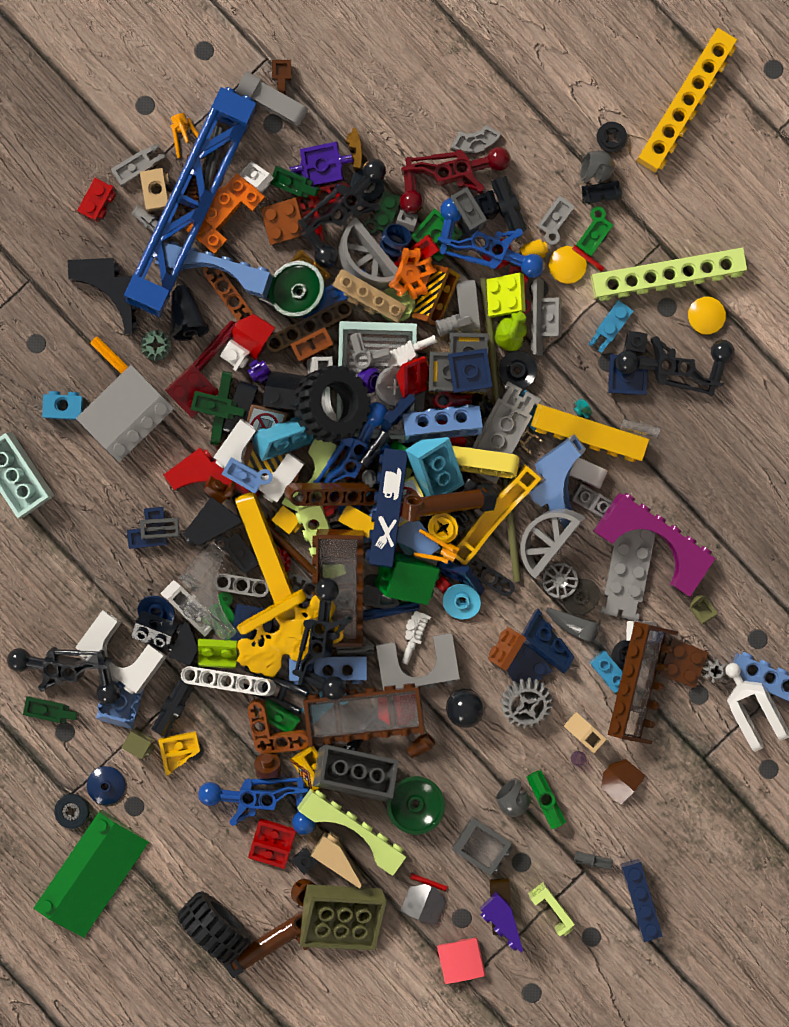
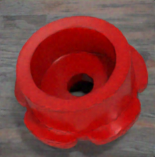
(443, 584)

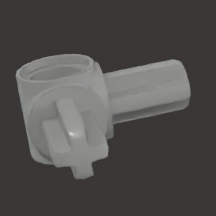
(373, 357)

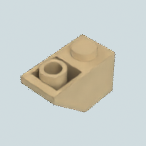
(584, 732)

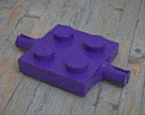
(322, 163)

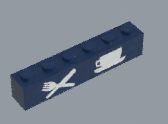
(388, 509)

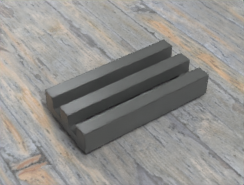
(176, 527)

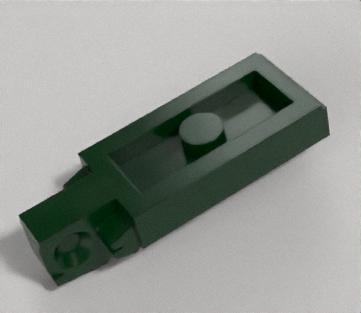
(294, 183)
(216, 406)
(48, 710)

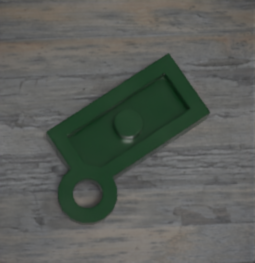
(385, 215)

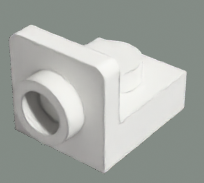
(235, 355)

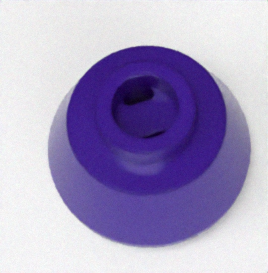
(369, 377)

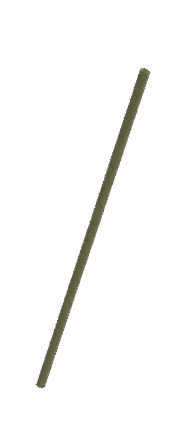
(496, 394)

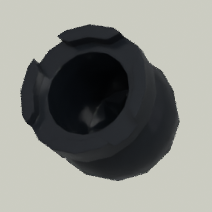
(465, 708)

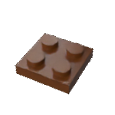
(282, 221)
(506, 648)

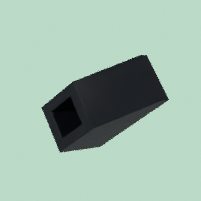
(186, 645)

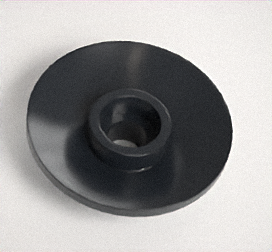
(524, 362)

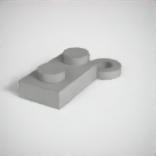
(555, 218)

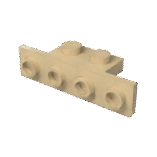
(368, 296)

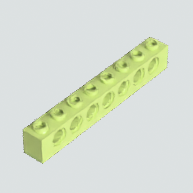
(734, 257)

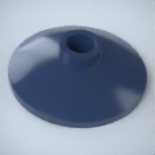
(157, 606)
(114, 780)

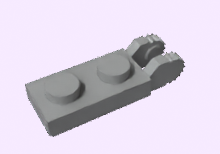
(131, 167)

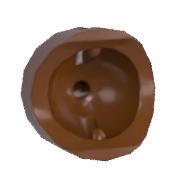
(267, 766)
(299, 889)

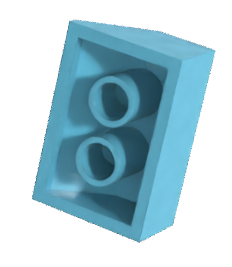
(281, 439)
(435, 466)

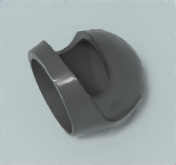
(599, 163)
(513, 802)

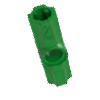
(551, 810)

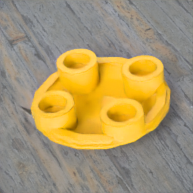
(567, 265)
(706, 315)

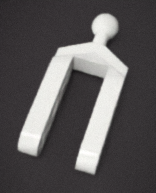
(744, 689)

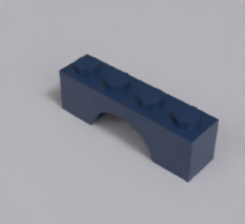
(641, 900)

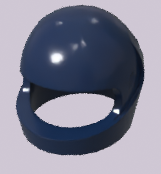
(394, 239)

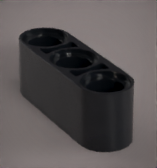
(244, 396)

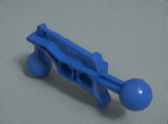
(531, 264)
(375, 419)
(211, 794)

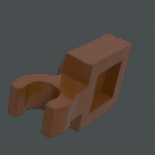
(281, 72)

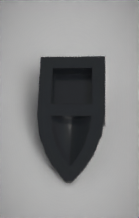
(374, 597)

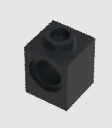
(635, 342)
(304, 860)

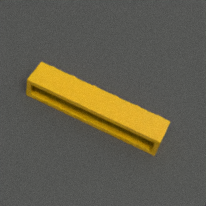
(589, 432)

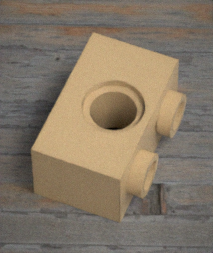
(149, 180)

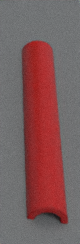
(588, 258)
(429, 882)

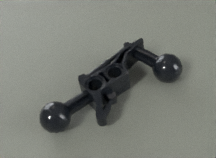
(325, 254)
(721, 352)
(59, 667)
(332, 687)

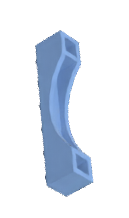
(254, 281)

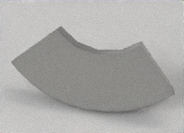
(476, 142)

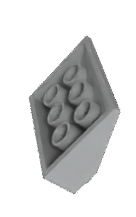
(124, 413)

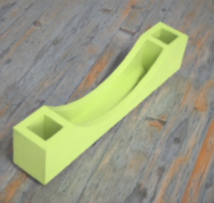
(319, 809)

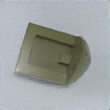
(702, 609)

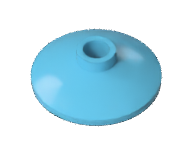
(459, 608)

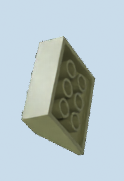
(342, 917)

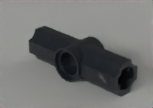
(508, 204)
(172, 708)

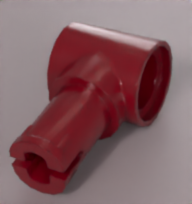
(452, 400)

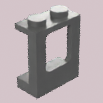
(471, 214)

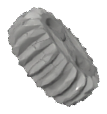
(515, 712)

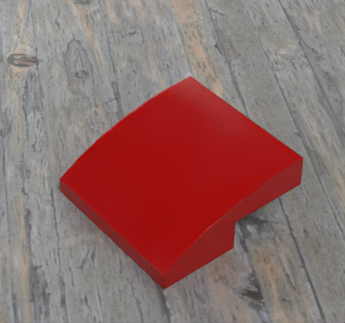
(272, 843)

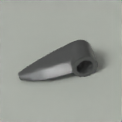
(574, 624)

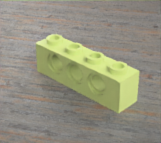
(308, 513)

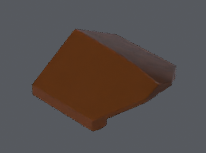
(621, 780)

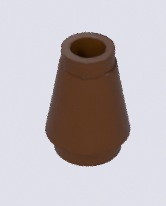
(421, 745)

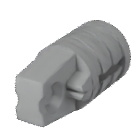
(452, 324)

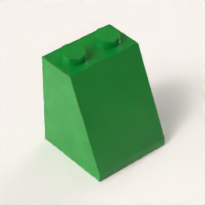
(408, 580)

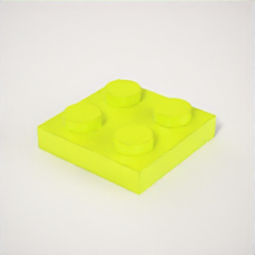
(505, 295)

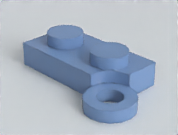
(245, 475)

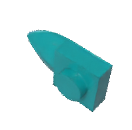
(582, 408)

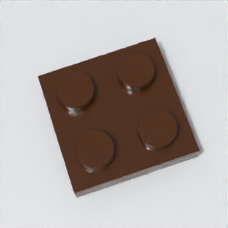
(684, 663)

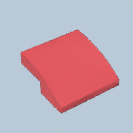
(461, 960)

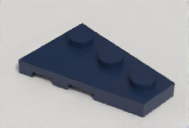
(545, 642)

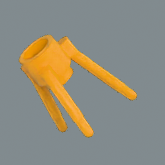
(181, 124)
(448, 551)

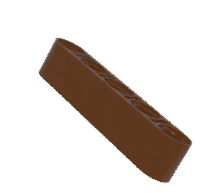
(323, 493)

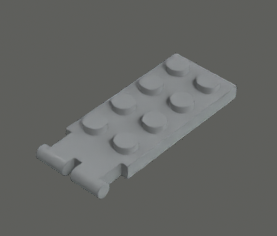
(506, 423)
(628, 573)

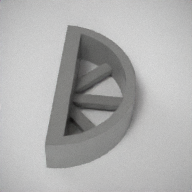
(374, 252)
(555, 546)

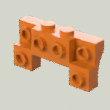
(224, 205)

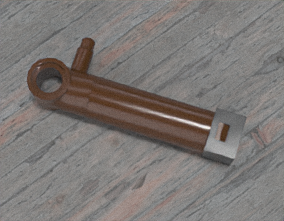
(415, 506)
(266, 945)

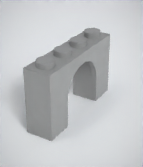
(443, 671)

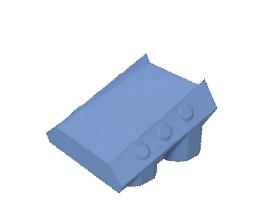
(122, 712)

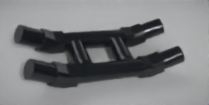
(279, 699)

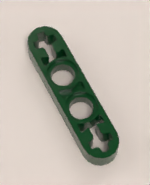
(218, 424)

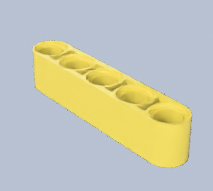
(487, 462)

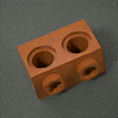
(312, 345)

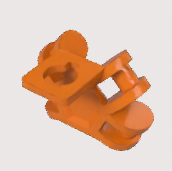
(410, 274)

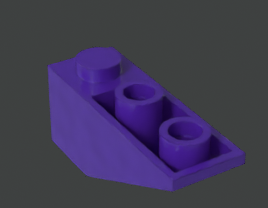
(501, 915)

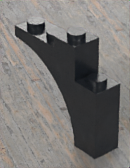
(103, 275)

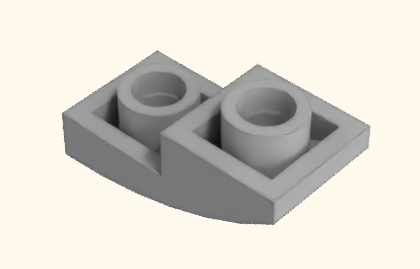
(590, 500)

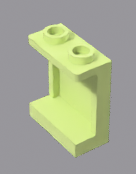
(542, 892)

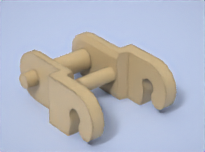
(530, 436)

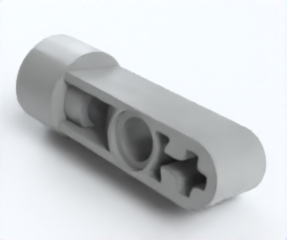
(271, 99)

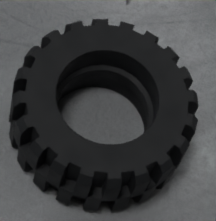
(310, 408)
(214, 927)

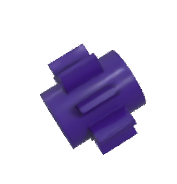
(258, 371)

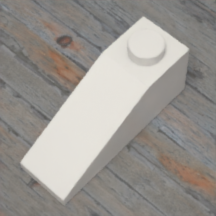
(176, 595)

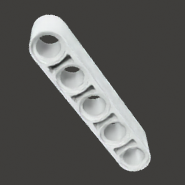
(220, 677)

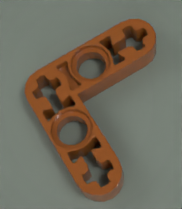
(267, 736)

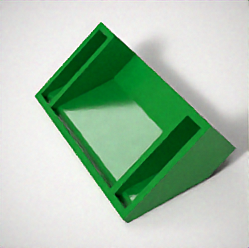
(91, 874)

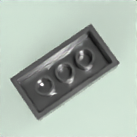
(355, 773)

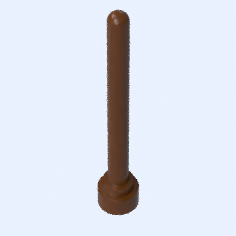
(290, 549)

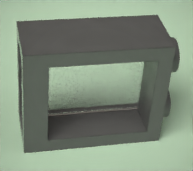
(482, 846)

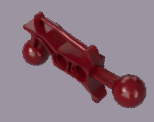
(412, 201)

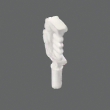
(409, 351)
(413, 634)

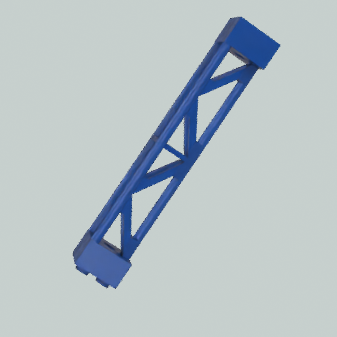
(234, 112)

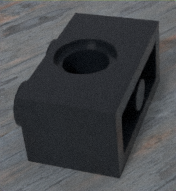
(154, 630)

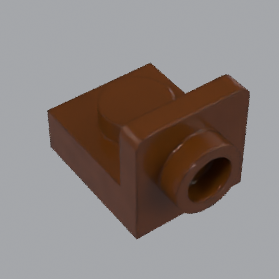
(219, 491)

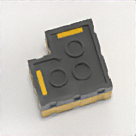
(439, 367)

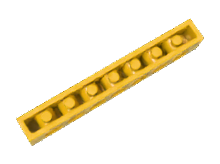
(720, 41)

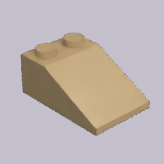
(334, 856)

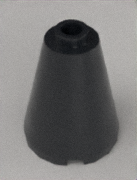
(186, 315)

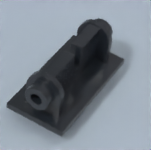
(601, 191)

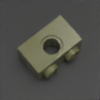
(139, 744)

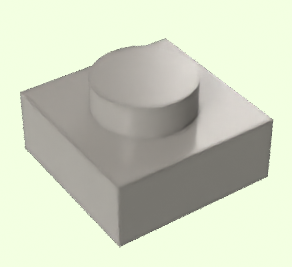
(407, 220)

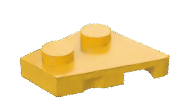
(178, 749)

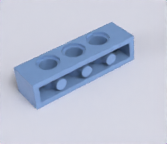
(451, 429)
(358, 664)
(763, 668)

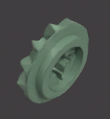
(161, 352)

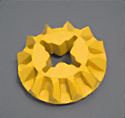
(434, 525)

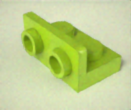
(217, 653)

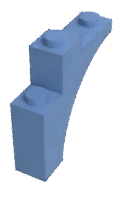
(556, 469)
(410, 536)

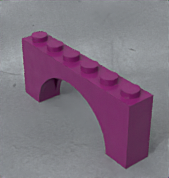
(689, 559)

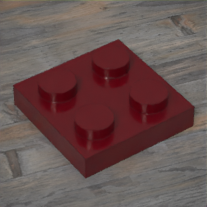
(184, 387)

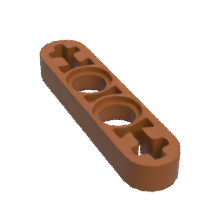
(229, 293)

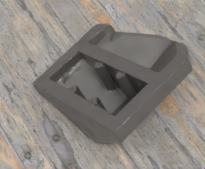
(423, 903)

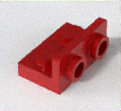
(97, 199)

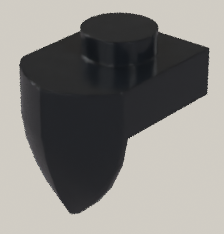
(488, 204)

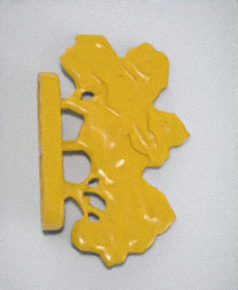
(284, 641)

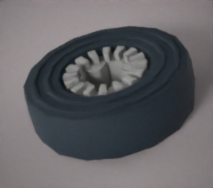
(70, 821)

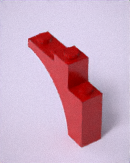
(196, 469)

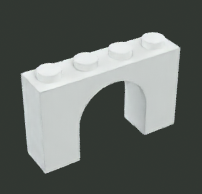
(235, 446)
(134, 676)

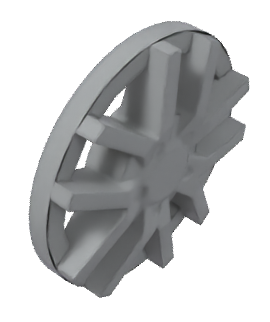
(560, 580)

